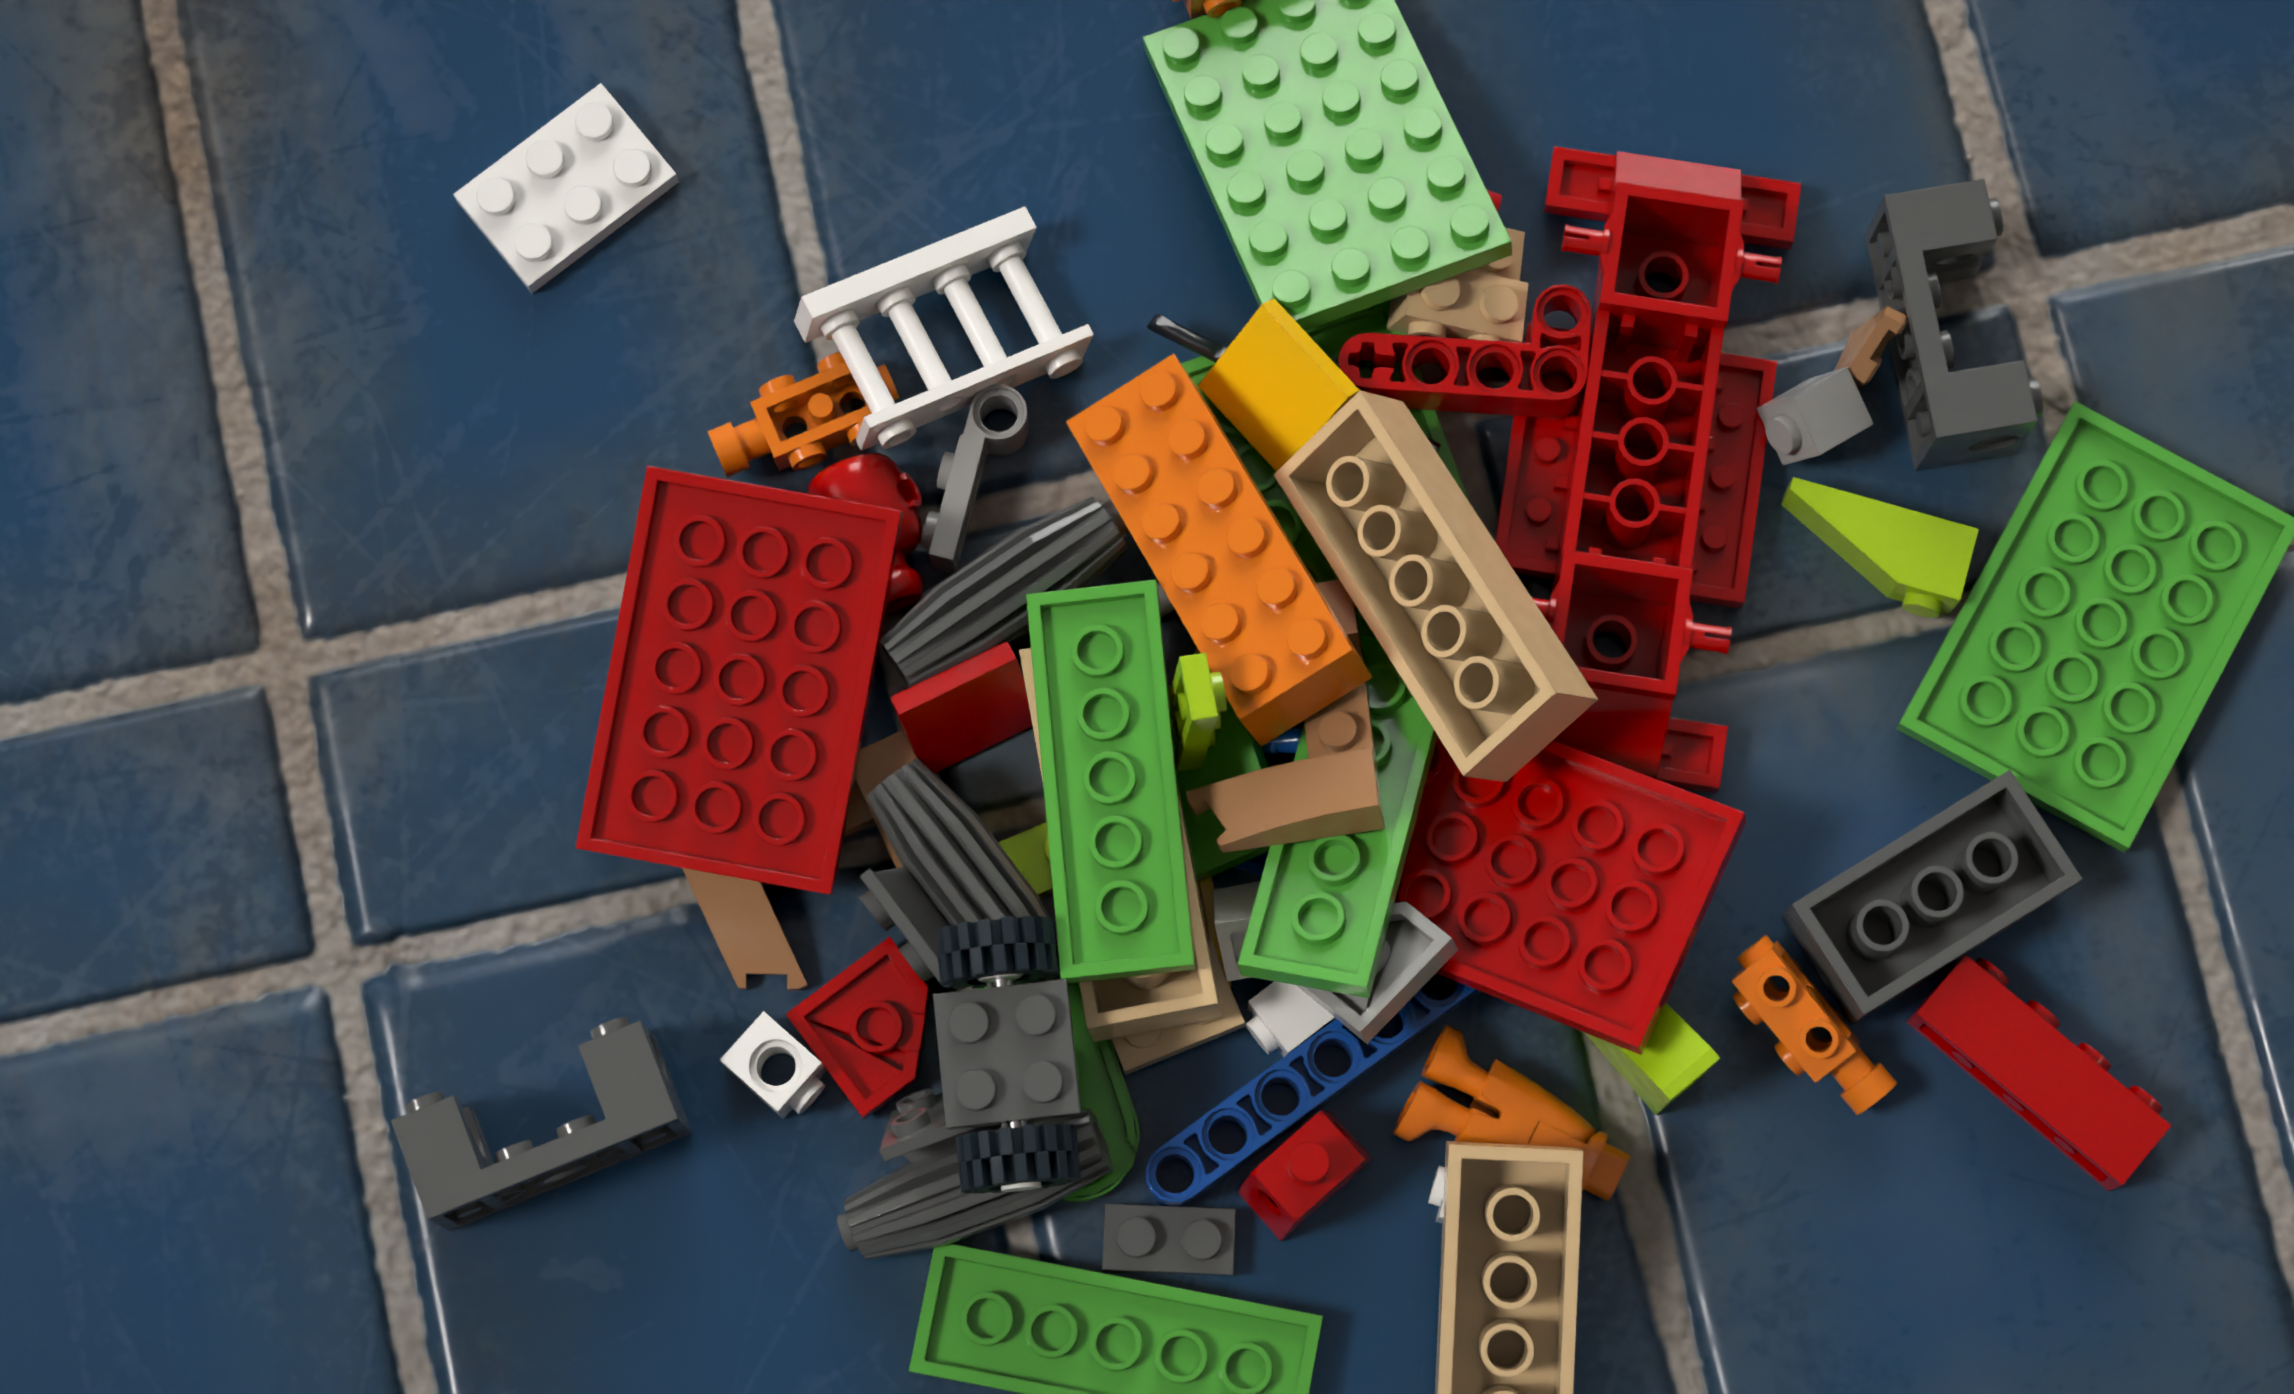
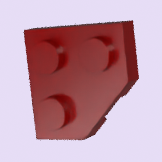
(868, 1026)

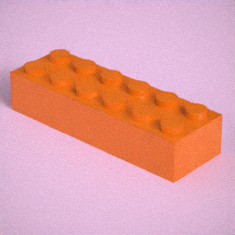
(1218, 550)

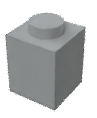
(1814, 416)

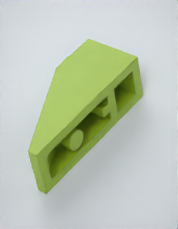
(1893, 547)

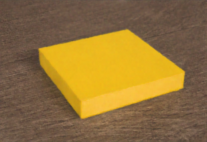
(1276, 384)

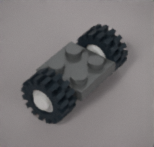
(1007, 1054)

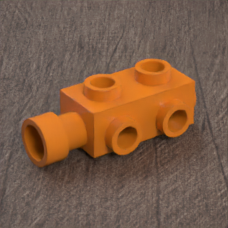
(783, 401)
(1794, 1014)

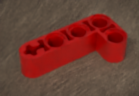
(1464, 358)

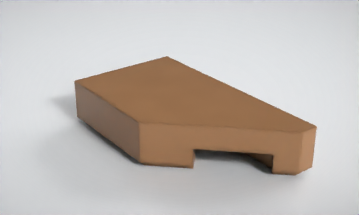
(1868, 343)

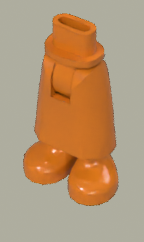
(1504, 1111)

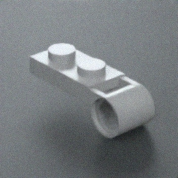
(963, 470)

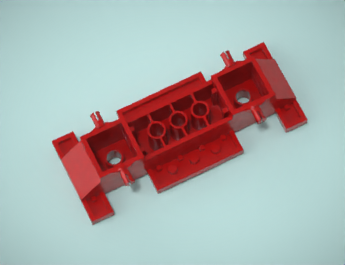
(1662, 462)

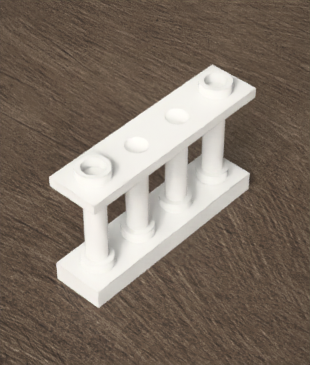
(947, 269)

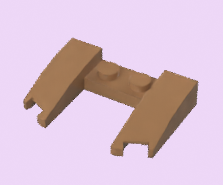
(1312, 797)
(740, 908)

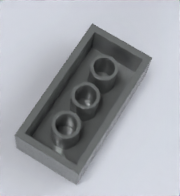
(1931, 897)

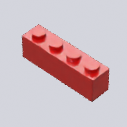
(2040, 1072)

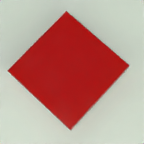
(965, 708)

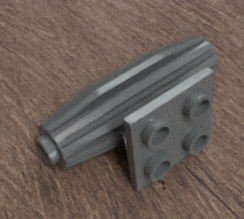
(987, 596)
(948, 871)
(923, 1200)

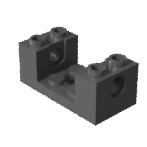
(1912, 248)
(455, 1164)

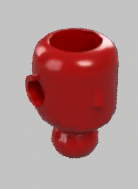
(880, 482)

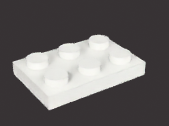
(566, 188)

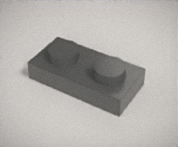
(1168, 1240)

